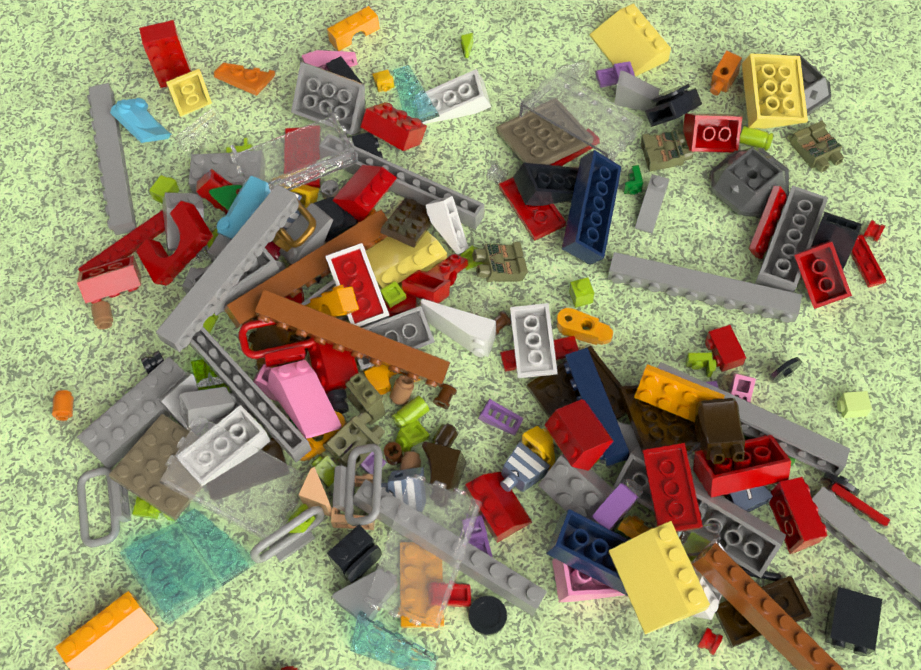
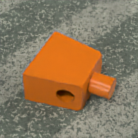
(725, 73)

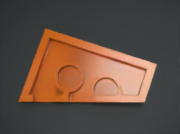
(245, 79)

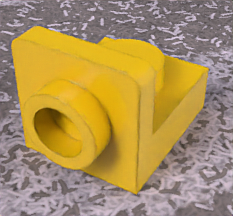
(383, 80)

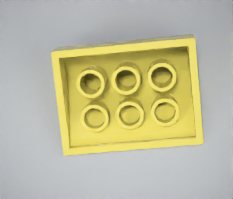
(631, 38)
(774, 90)
(397, 261)
(659, 578)

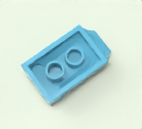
(138, 120)
(245, 204)

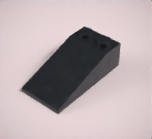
(545, 183)

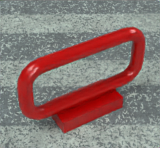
(275, 355)

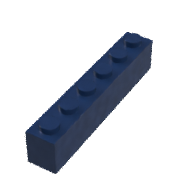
(590, 388)

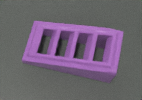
(485, 417)

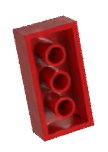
(165, 51)
(762, 465)

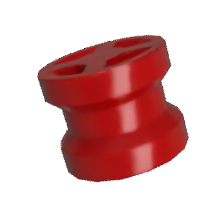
(874, 230)
(710, 641)

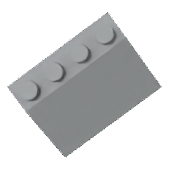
(322, 89)

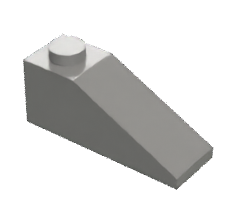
(652, 203)

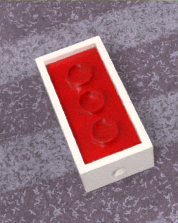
(353, 269)

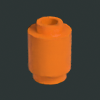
(62, 405)

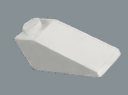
(446, 220)

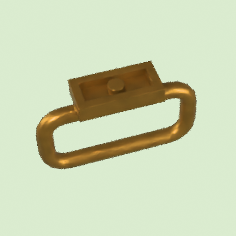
(286, 242)

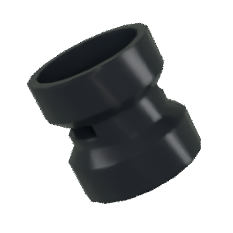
(151, 363)
(337, 400)

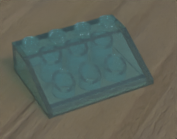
(170, 571)

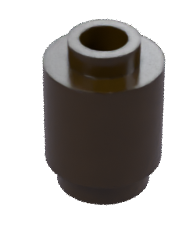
(445, 435)

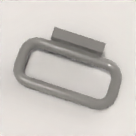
(344, 485)
(118, 505)
(284, 543)

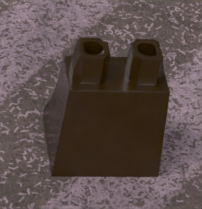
(272, 336)
(719, 430)
(445, 464)

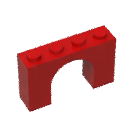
(193, 237)

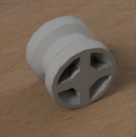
(329, 186)

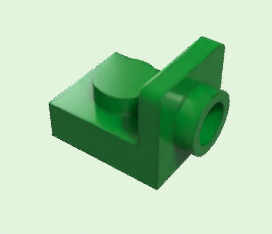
(635, 182)

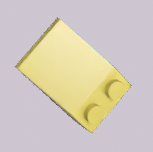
(189, 92)

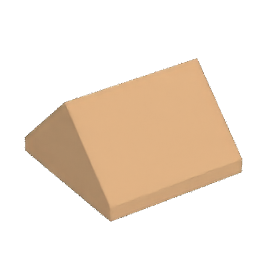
(313, 493)

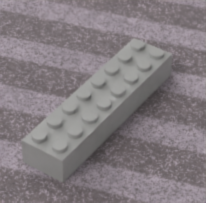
(742, 535)

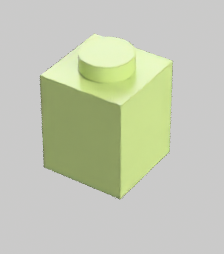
(854, 404)

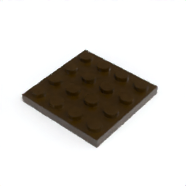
(556, 391)
(654, 425)

